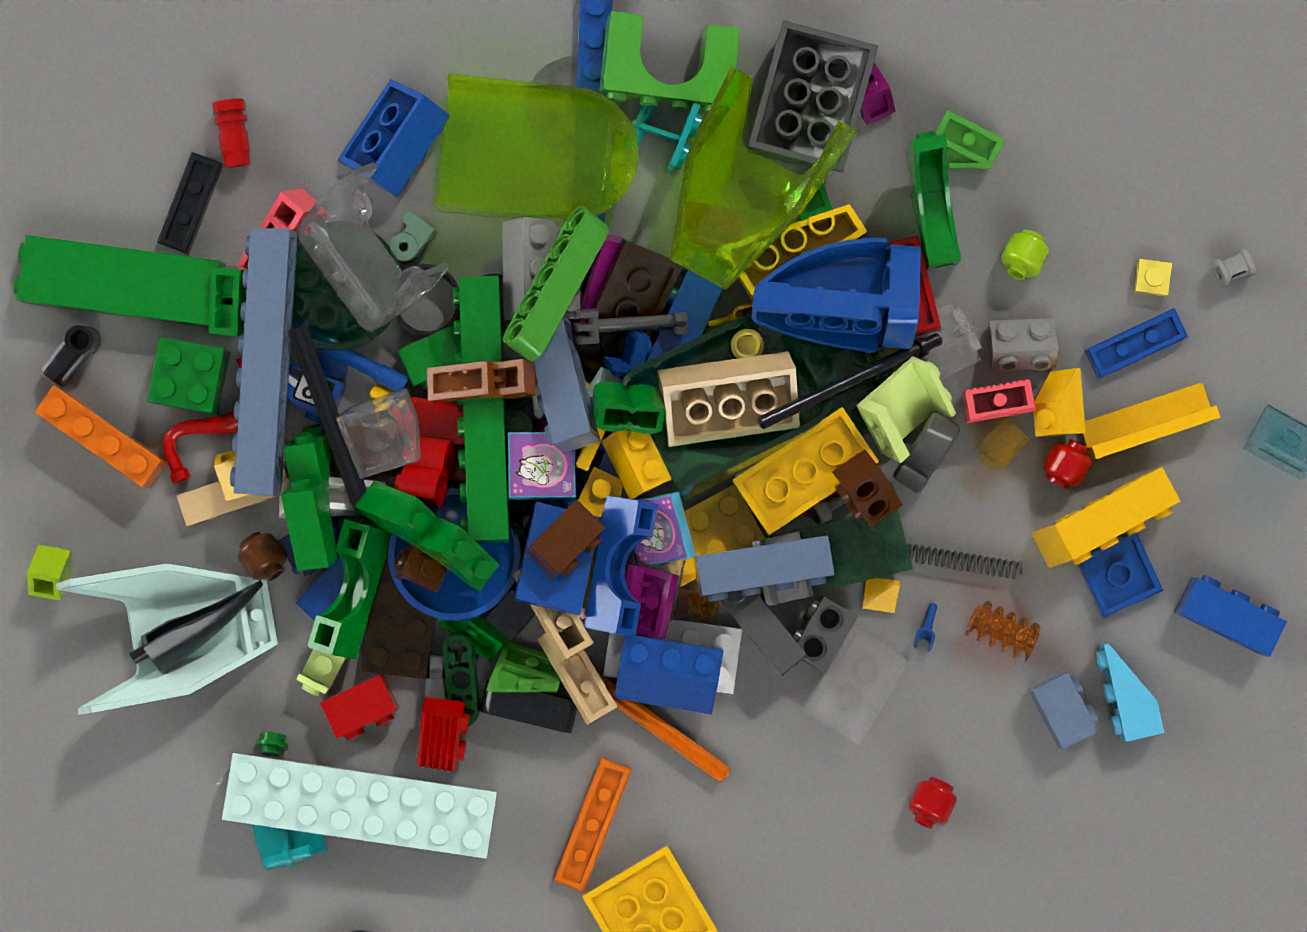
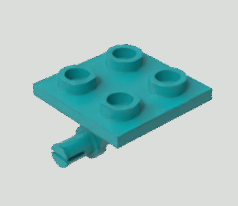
(689, 131)
(286, 846)

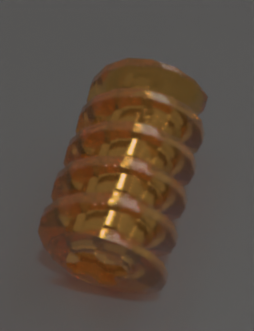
(1003, 629)

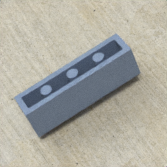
(564, 393)
(764, 566)

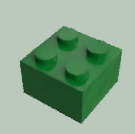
(188, 376)

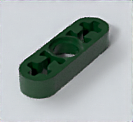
(468, 654)

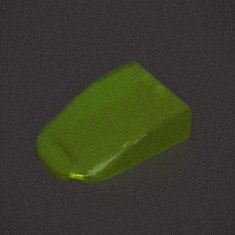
(532, 150)

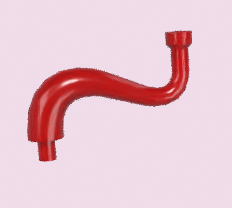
(211, 425)

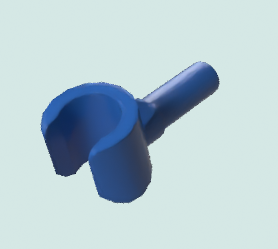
(927, 632)

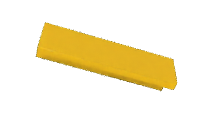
(1148, 421)

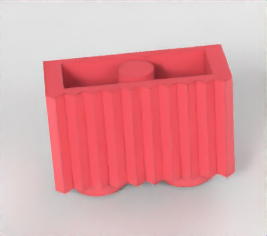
(997, 401)

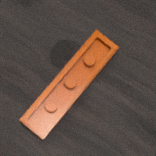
(592, 824)

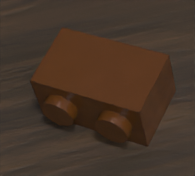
(565, 539)

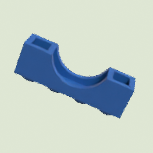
(610, 603)

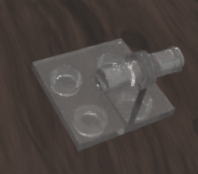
(958, 344)

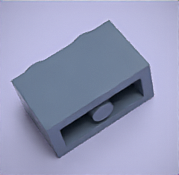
(1064, 710)

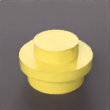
(747, 343)

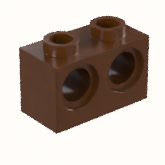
(866, 488)

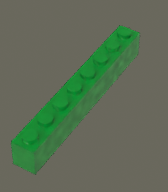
(483, 418)

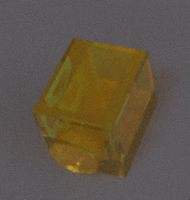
(1002, 444)

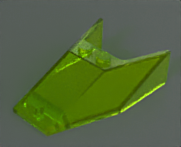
(735, 198)

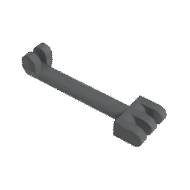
(677, 321)

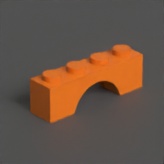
(101, 437)

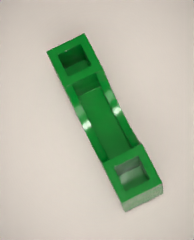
(343, 624)

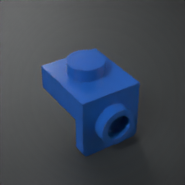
(635, 351)

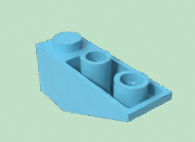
(1133, 705)

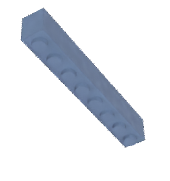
(264, 361)

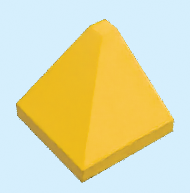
(881, 594)

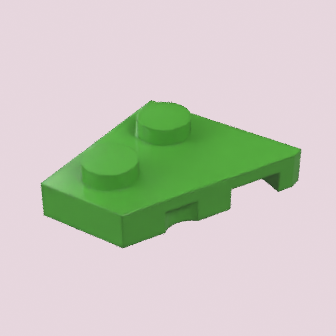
(968, 143)
(523, 671)

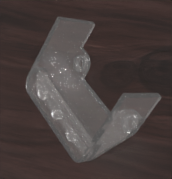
(355, 258)

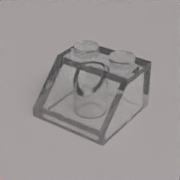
(381, 433)

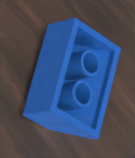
(395, 136)
(669, 673)

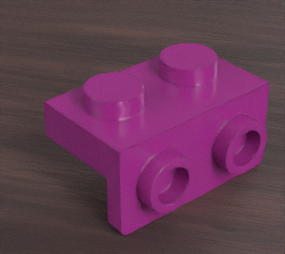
(656, 593)

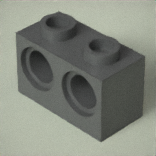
(830, 638)

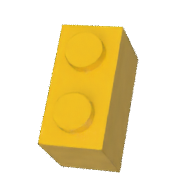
(636, 462)

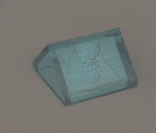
(1280, 442)

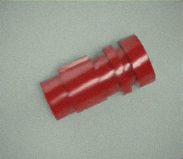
(233, 134)

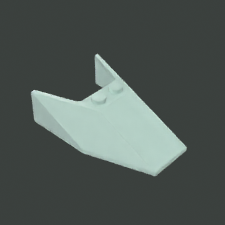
(168, 592)

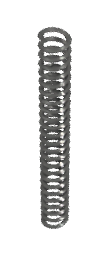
(963, 560)

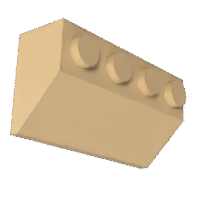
(726, 397)

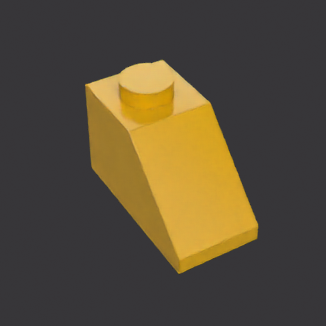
(1060, 405)

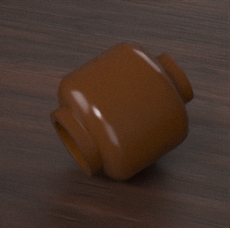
(262, 556)

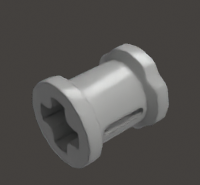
(1234, 267)

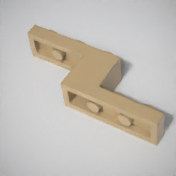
(565, 648)

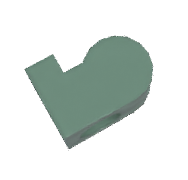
(413, 240)

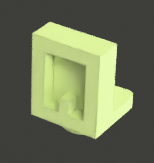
(320, 672)

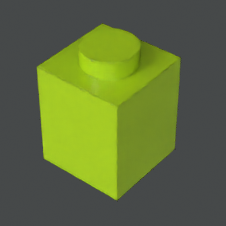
(46, 569)

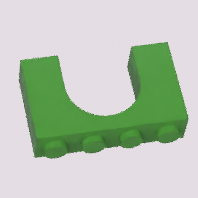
(626, 77)

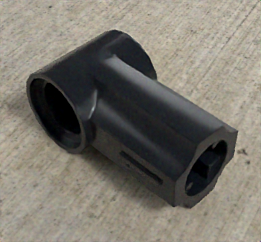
(69, 357)

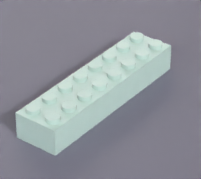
(359, 805)

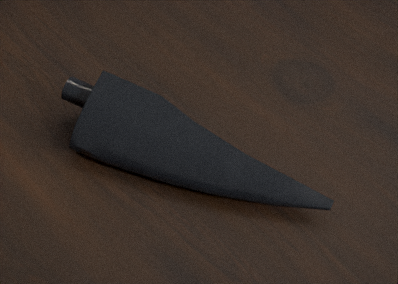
(185, 634)

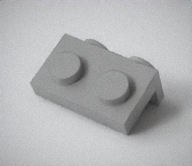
(1023, 344)

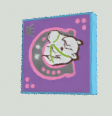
(539, 469)
(670, 535)

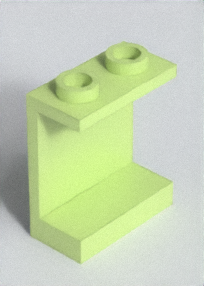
(903, 404)

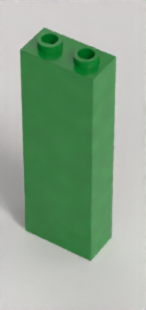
(114, 280)

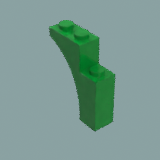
(932, 200)
(308, 500)
(418, 525)

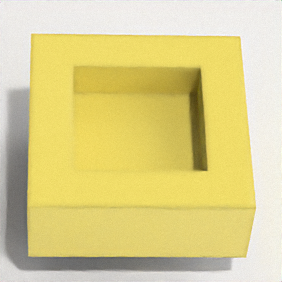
(1152, 277)

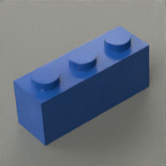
(1231, 615)

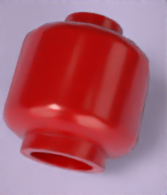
(1067, 464)
(932, 802)

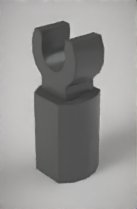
(436, 684)

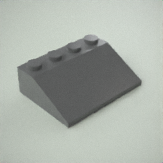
(808, 90)

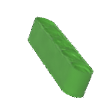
(556, 284)

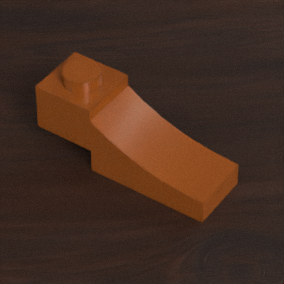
(481, 381)

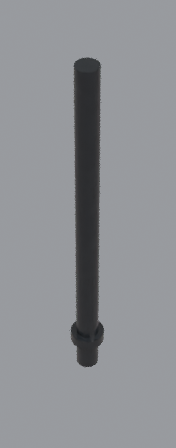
(920, 348)

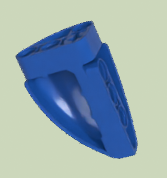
(845, 295)

